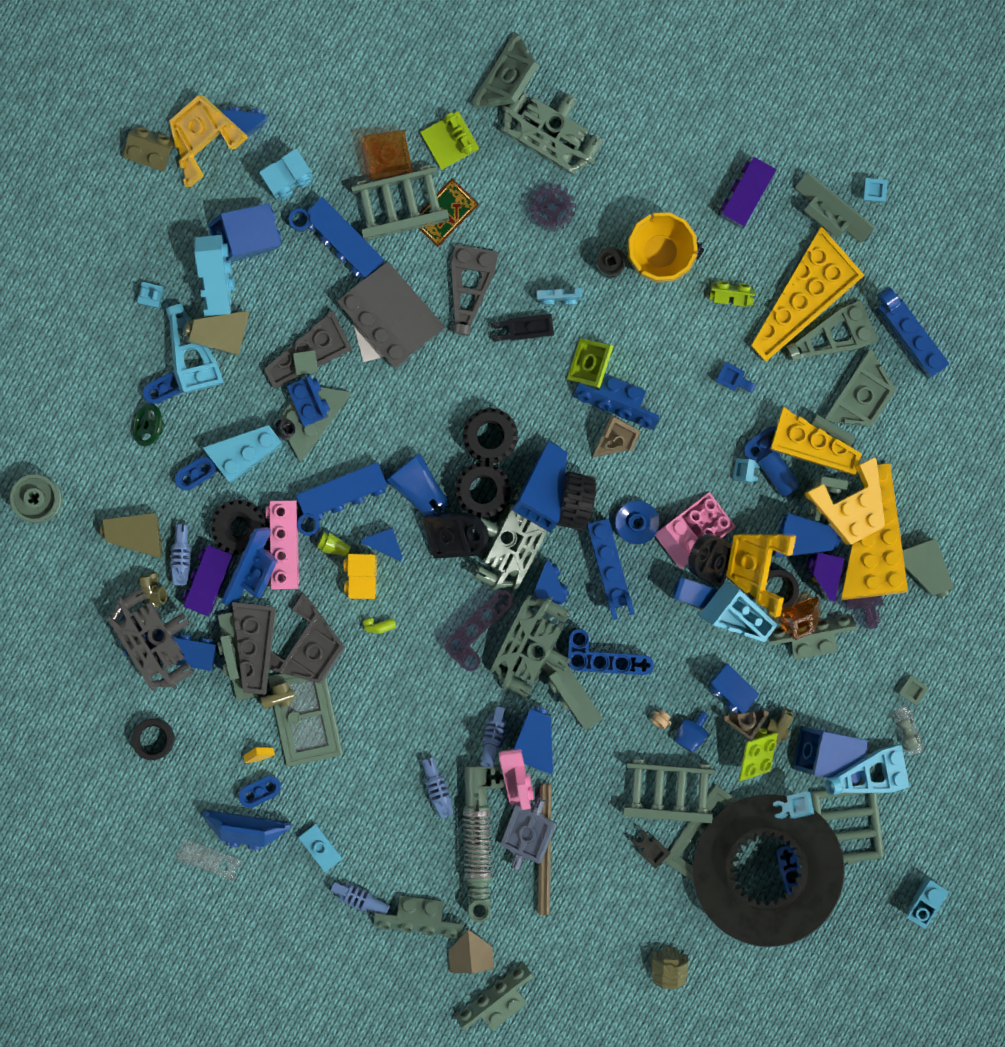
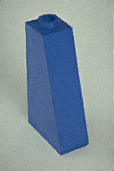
(543, 489)

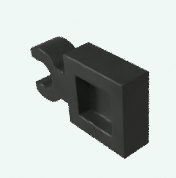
(653, 850)

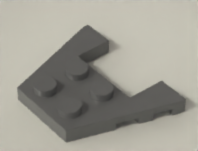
(314, 651)

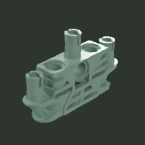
(544, 144)
(509, 561)
(518, 639)

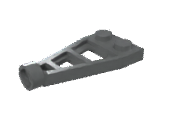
(475, 260)

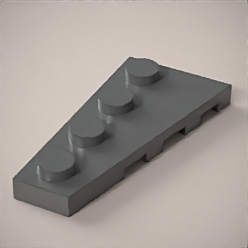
(325, 338)
(254, 636)

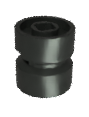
(610, 262)

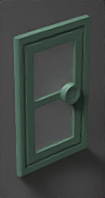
(309, 723)

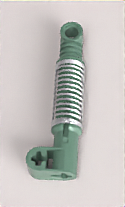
(477, 837)

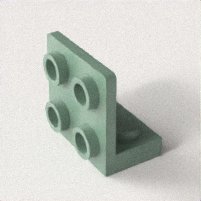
(833, 486)

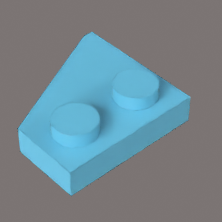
(568, 297)

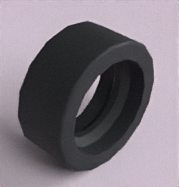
(793, 585)
(165, 727)

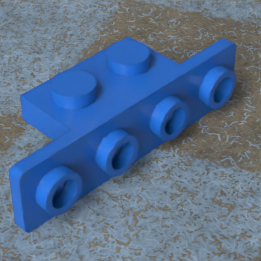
(619, 399)
(253, 569)

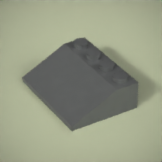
(391, 315)

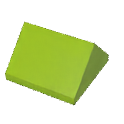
(590, 363)

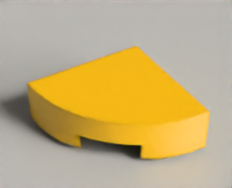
(258, 754)

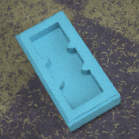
(320, 848)

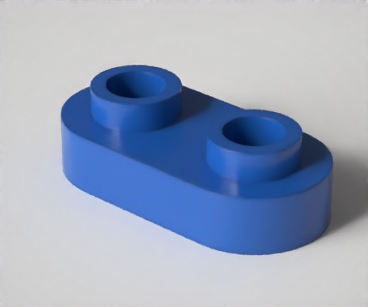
(164, 388)
(762, 443)
(196, 474)
(260, 791)

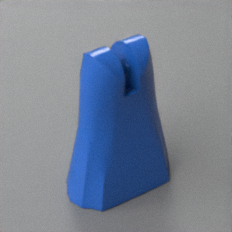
(418, 486)

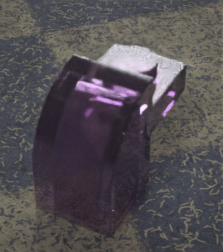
(871, 615)

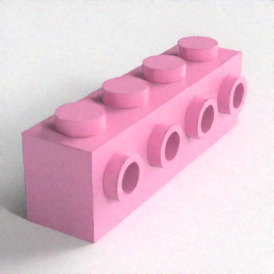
(284, 544)

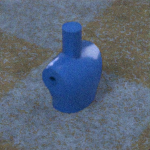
(692, 734)

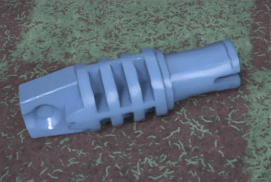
(180, 556)
(493, 737)
(437, 789)
(359, 898)

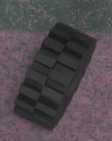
(226, 515)

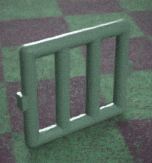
(875, 832)

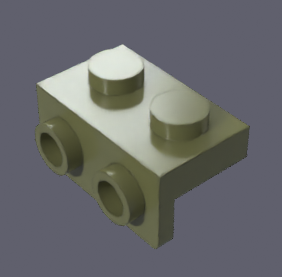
(148, 148)

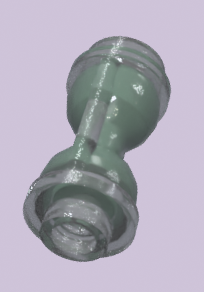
(910, 739)

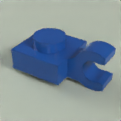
(732, 377)

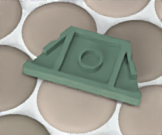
(507, 76)
(863, 395)
(306, 437)

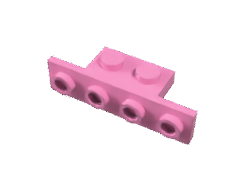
(516, 780)

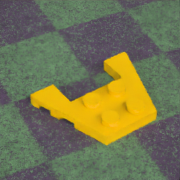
(195, 128)
(857, 513)
(751, 563)

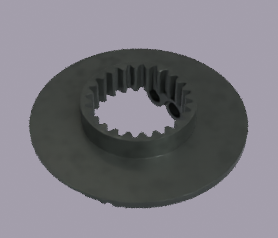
(745, 917)

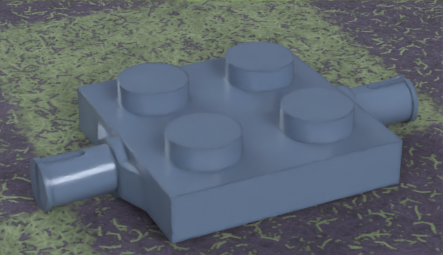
(528, 834)

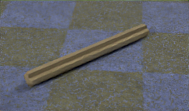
(545, 865)

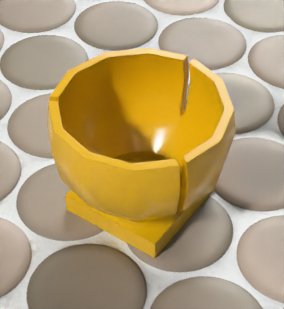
(662, 247)

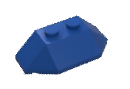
(245, 829)

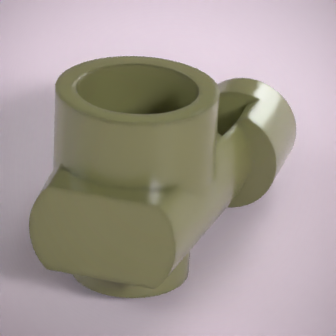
(155, 594)
(281, 695)
(781, 725)

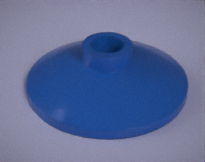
(628, 514)

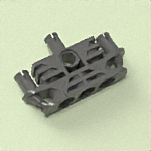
(138, 646)

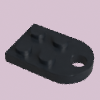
(453, 534)
(710, 559)

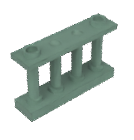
(394, 224)
(657, 809)

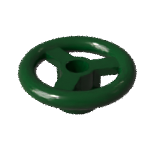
(150, 425)

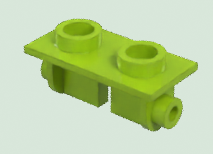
(723, 291)

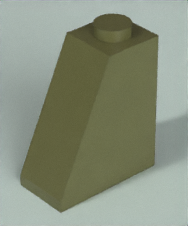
(217, 331)
(135, 533)

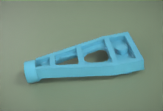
(190, 378)
(892, 767)

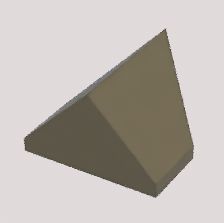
(616, 438)
(747, 723)
(470, 955)

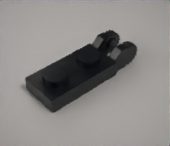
(525, 328)

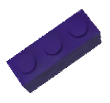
(747, 192)
(207, 580)

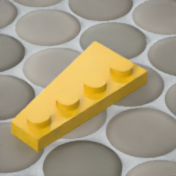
(806, 442)

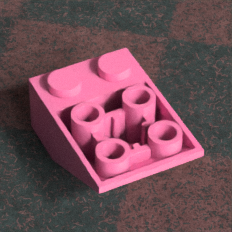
(685, 529)

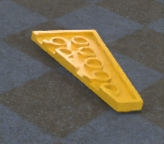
(814, 286)
(877, 560)

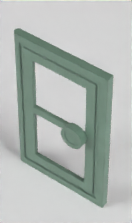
(674, 860)

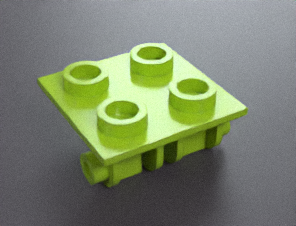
(449, 140)
(758, 755)

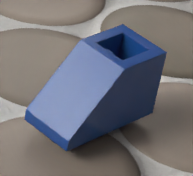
(247, 121)
(549, 585)

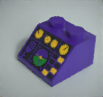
(825, 574)

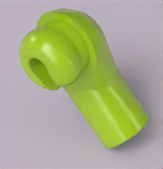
(379, 628)

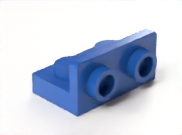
(308, 401)

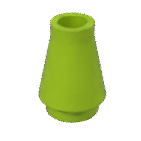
(333, 545)

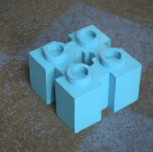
(287, 175)

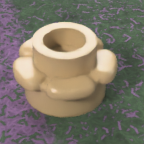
(661, 719)

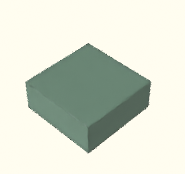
(305, 363)
(913, 690)

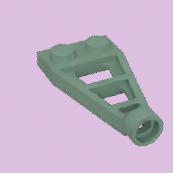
(859, 327)

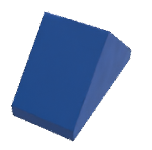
(386, 543)

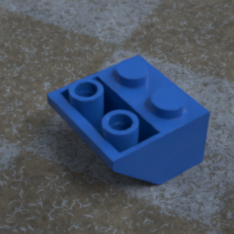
(733, 688)

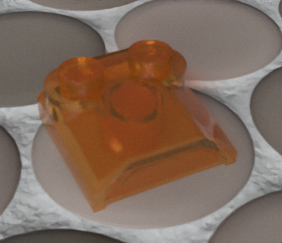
(386, 155)

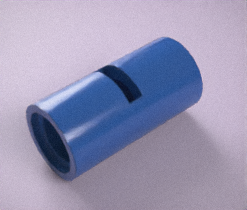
(779, 473)

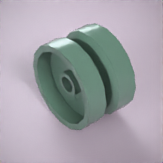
(23, 498)

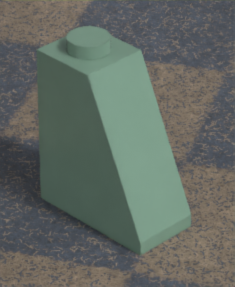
(928, 568)

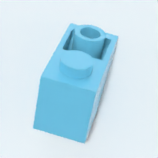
(926, 903)

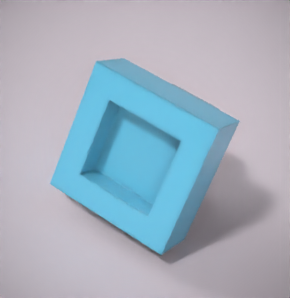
(875, 190)
(150, 295)
(745, 470)

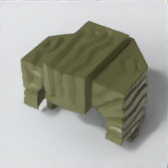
(669, 968)

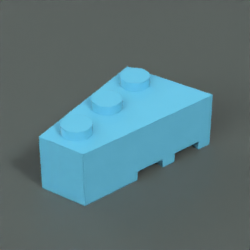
(214, 274)
(243, 452)
(738, 614)

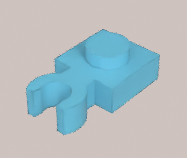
(797, 805)

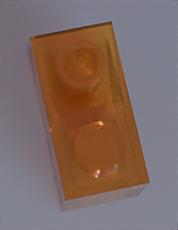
(801, 618)

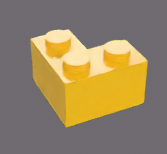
(362, 576)

